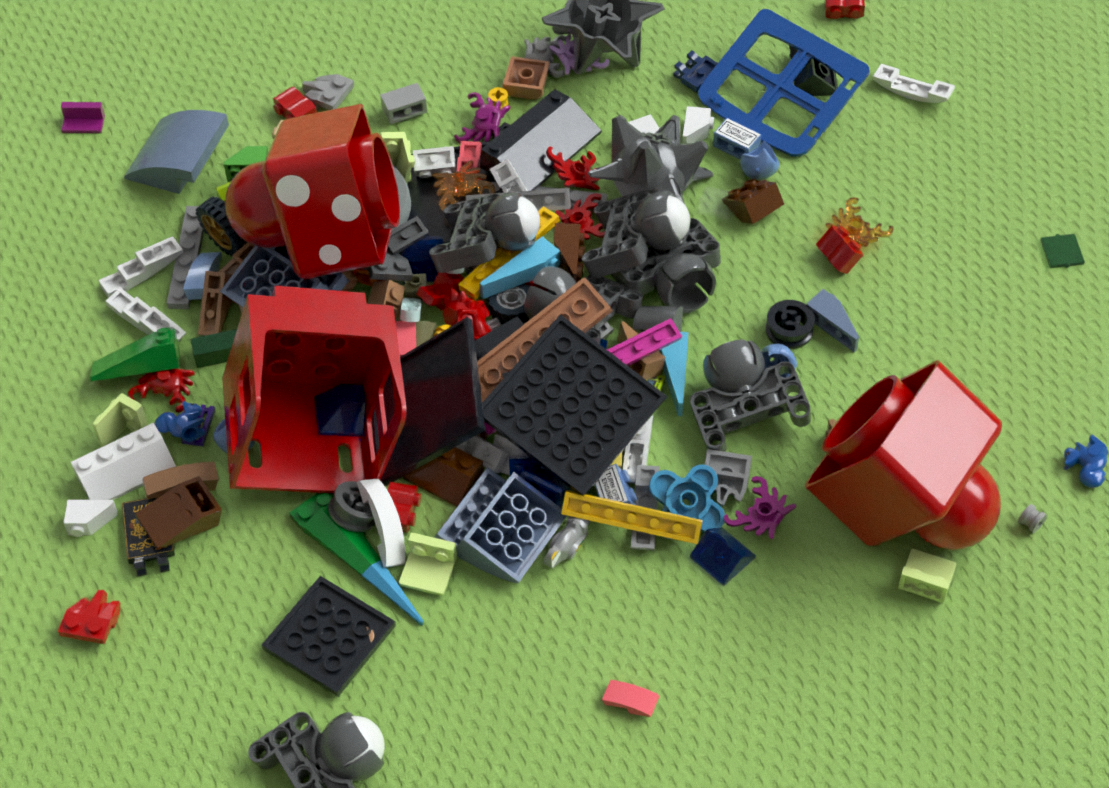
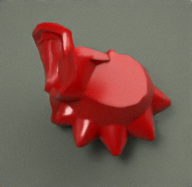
(460, 306)

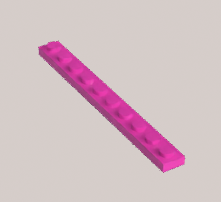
(638, 347)

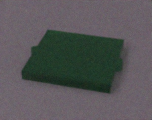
(1062, 251)

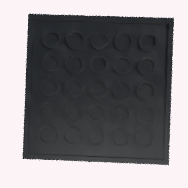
(571, 405)

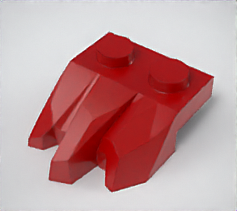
(90, 619)

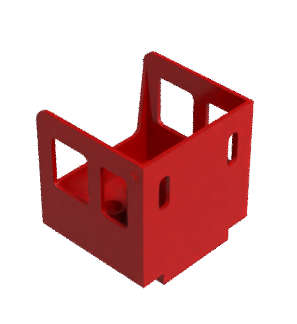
(283, 358)

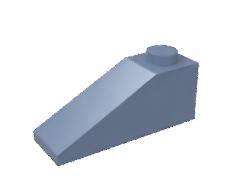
(833, 319)

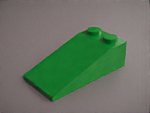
(149, 354)

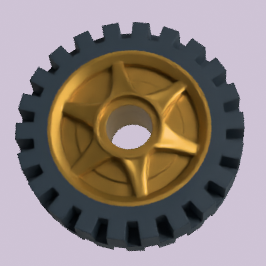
(215, 223)

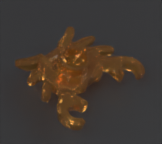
(460, 183)
(857, 228)

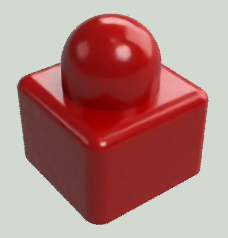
(912, 462)

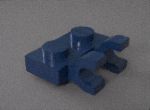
(697, 74)

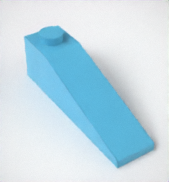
(521, 268)
(675, 369)

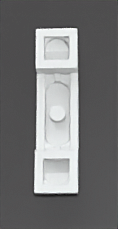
(911, 88)
(507, 177)
(386, 520)

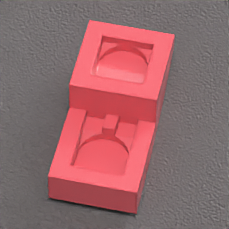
(469, 151)
(632, 697)

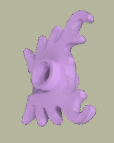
(566, 56)

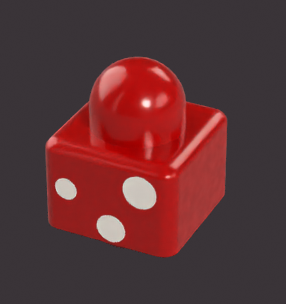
(320, 193)

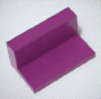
(82, 117)

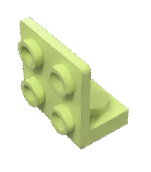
(399, 152)
(120, 414)
(428, 564)
(927, 575)

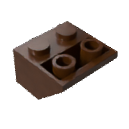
(754, 200)

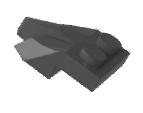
(393, 268)

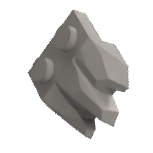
(327, 90)
(732, 473)

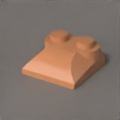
(526, 78)

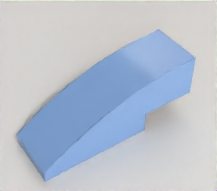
(195, 279)

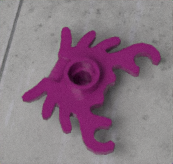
(485, 121)
(765, 513)

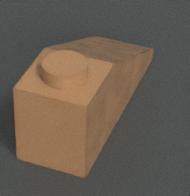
(214, 303)

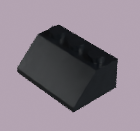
(815, 77)

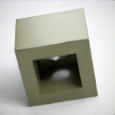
(412, 286)

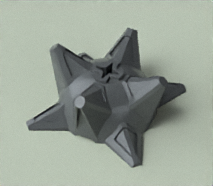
(603, 28)
(653, 159)

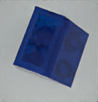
(420, 258)

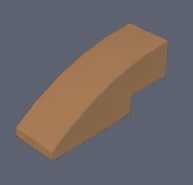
(163, 481)

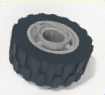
(509, 304)

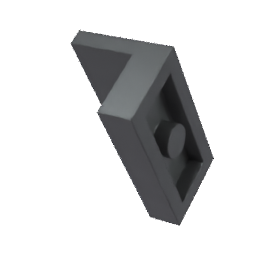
(407, 235)

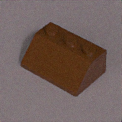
(448, 475)

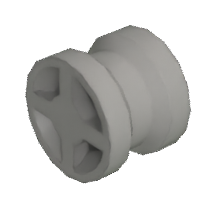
(1032, 518)

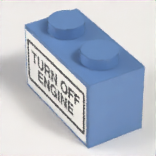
(735, 138)
(614, 485)

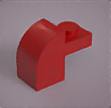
(435, 293)

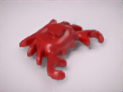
(574, 173)
(582, 215)
(165, 382)

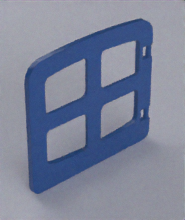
(781, 84)

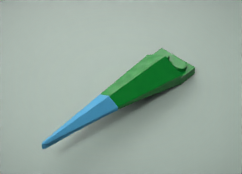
(349, 547)

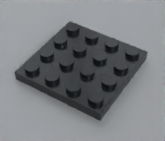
(328, 635)

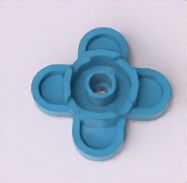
(696, 488)

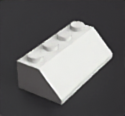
(122, 464)

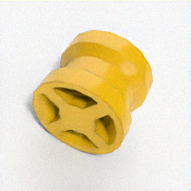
(499, 94)

